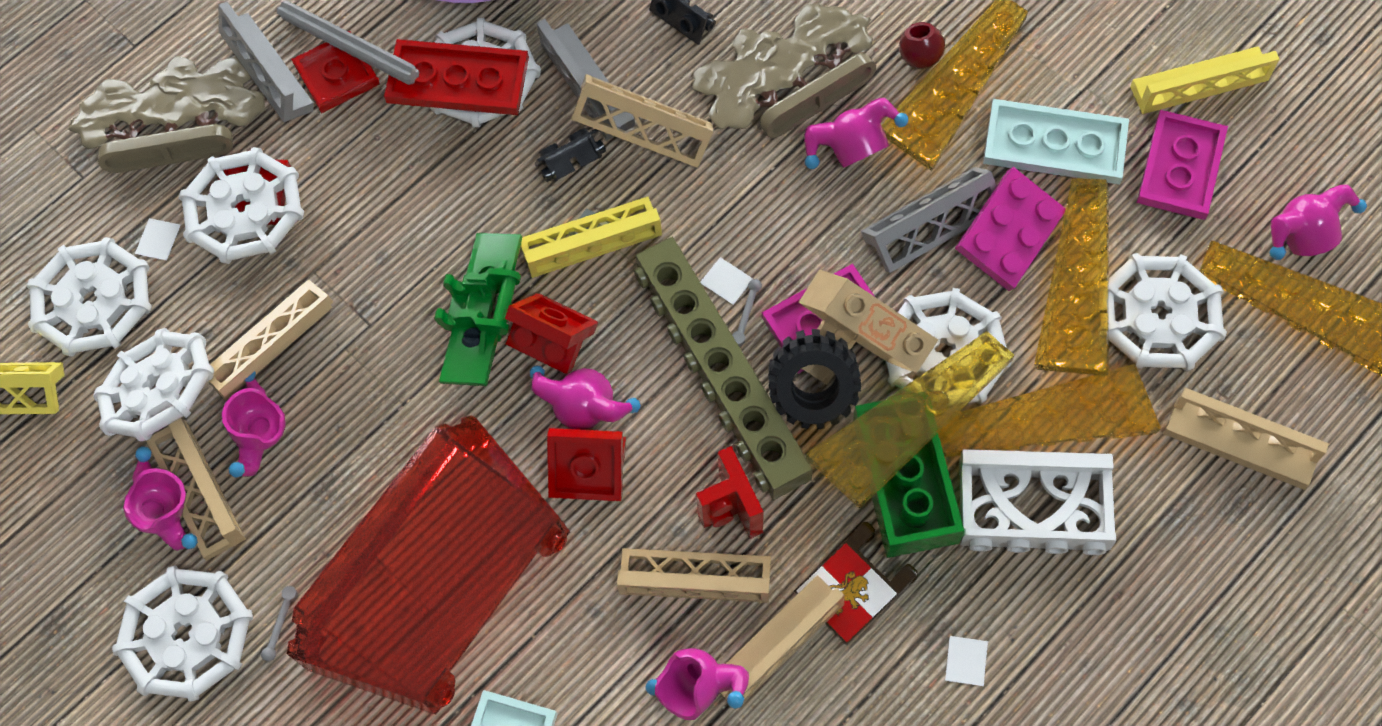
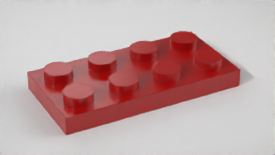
(460, 77)

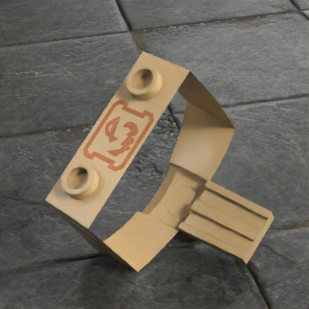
(864, 319)

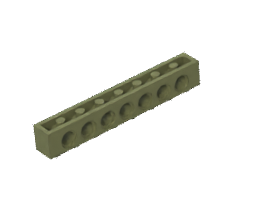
(668, 262)

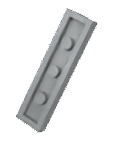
(263, 64)
(573, 64)
(923, 210)

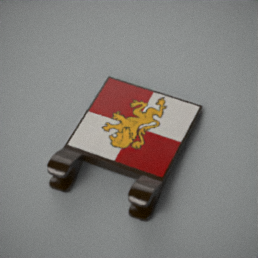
(863, 585)

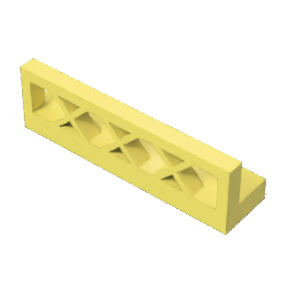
(1203, 79)
(592, 241)
(26, 376)

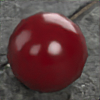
(922, 45)

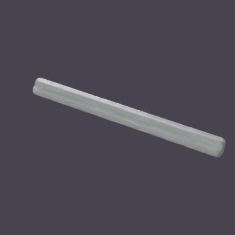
(348, 42)

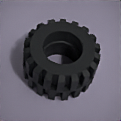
(820, 406)

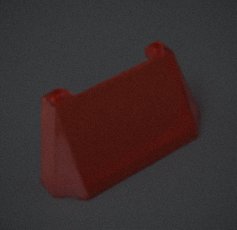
(425, 570)

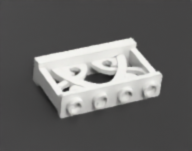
(1023, 465)

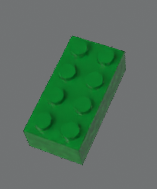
(918, 503)

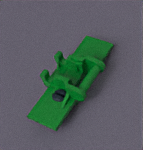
(468, 319)

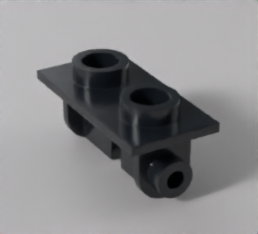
(684, 18)
(557, 159)

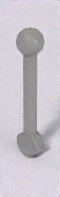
(754, 287)
(289, 594)

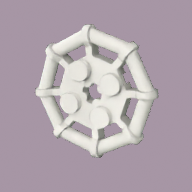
(515, 40)
(228, 193)
(76, 283)
(1179, 303)
(948, 329)
(165, 369)
(163, 626)

